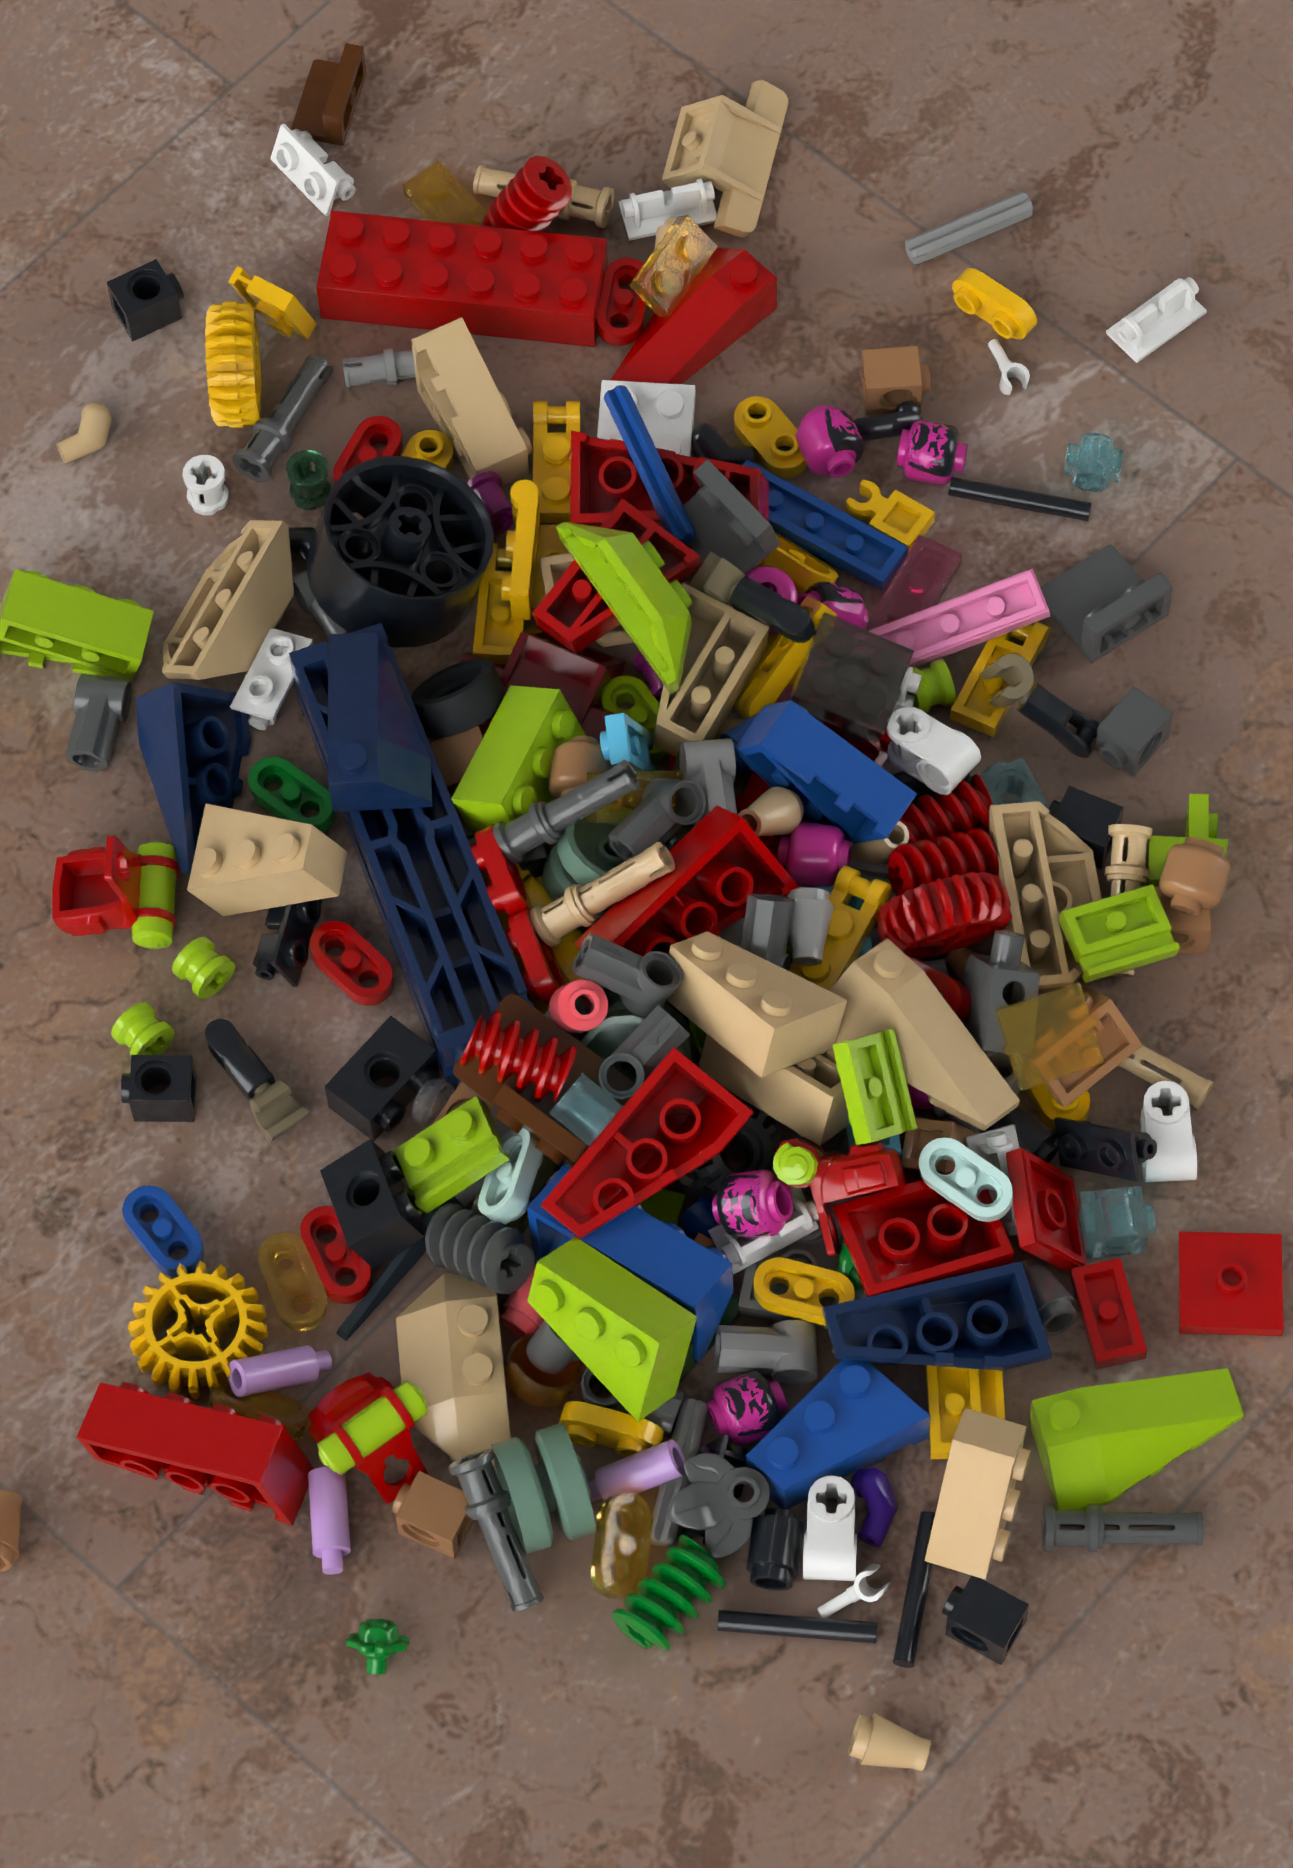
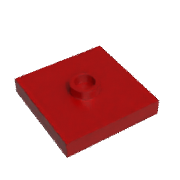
(1046, 1210)
(1230, 1283)

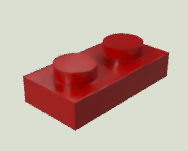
(1108, 1313)

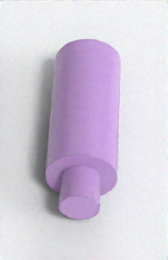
(277, 1370)
(638, 1471)
(329, 1518)

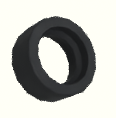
(459, 697)

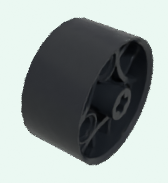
(398, 557)

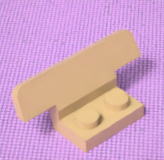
(731, 149)

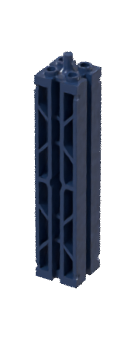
(423, 888)

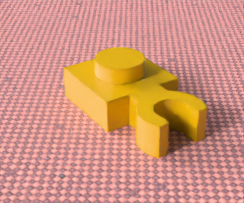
(895, 517)

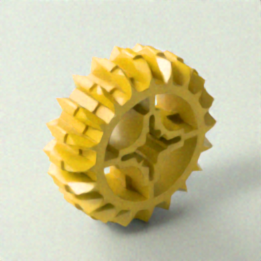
(233, 364)
(166, 1356)

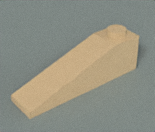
(935, 1047)

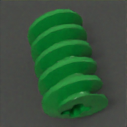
(669, 1595)

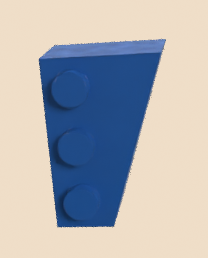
(825, 771)
(837, 1429)

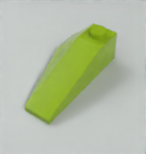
(1119, 1433)

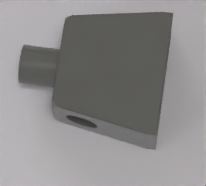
(996, 983)

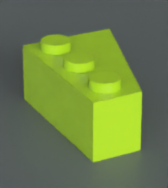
(72, 626)
(515, 757)
(614, 1324)

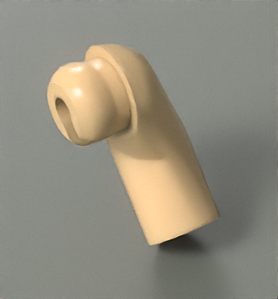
(91, 434)

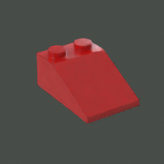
(917, 1238)

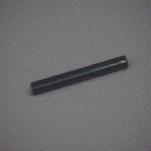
(1019, 499)
(915, 1595)
(797, 1626)

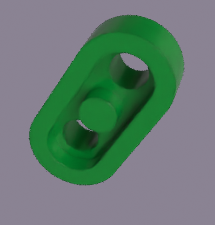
(295, 796)

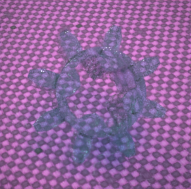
(1093, 462)

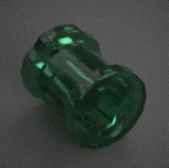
(303, 477)

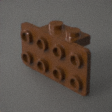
(521, 1109)

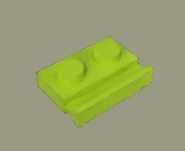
(1118, 933)
(874, 1086)
(451, 1154)

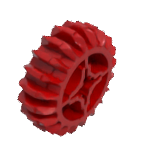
(945, 915)

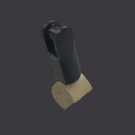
(730, 585)
(1040, 704)
(269, 1100)

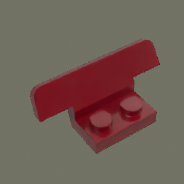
(546, 663)

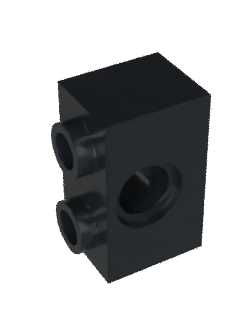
(388, 1052)
(373, 1203)

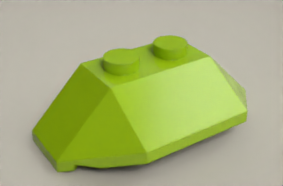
(636, 593)

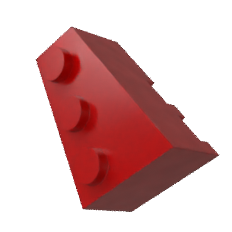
(573, 607)

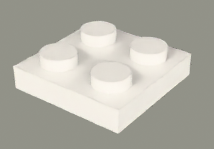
(664, 409)

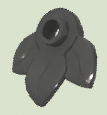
(711, 1504)

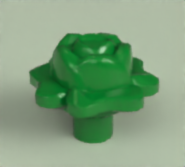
(377, 1642)

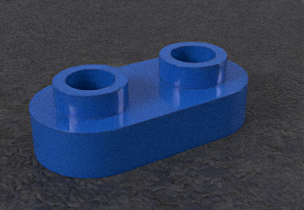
(164, 1234)

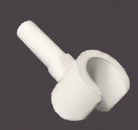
(1008, 368)
(858, 1591)

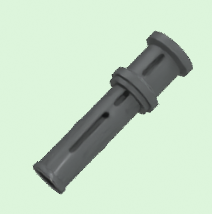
(273, 433)
(546, 821)
(489, 1506)
(1186, 1528)

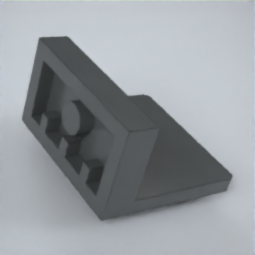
(727, 523)
(1105, 602)

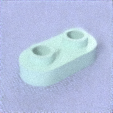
(967, 1180)
(508, 1187)

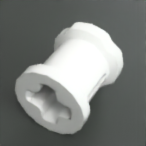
(199, 482)

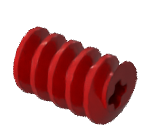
(531, 197)
(949, 813)
(941, 858)
(519, 1056)

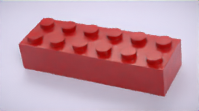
(443, 271)

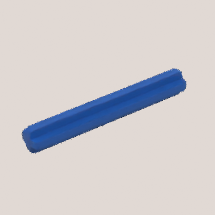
(649, 464)

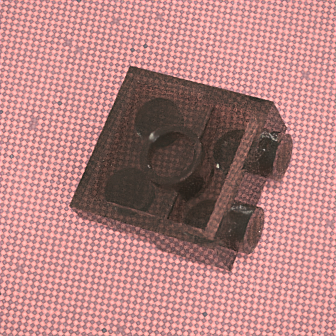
(851, 678)

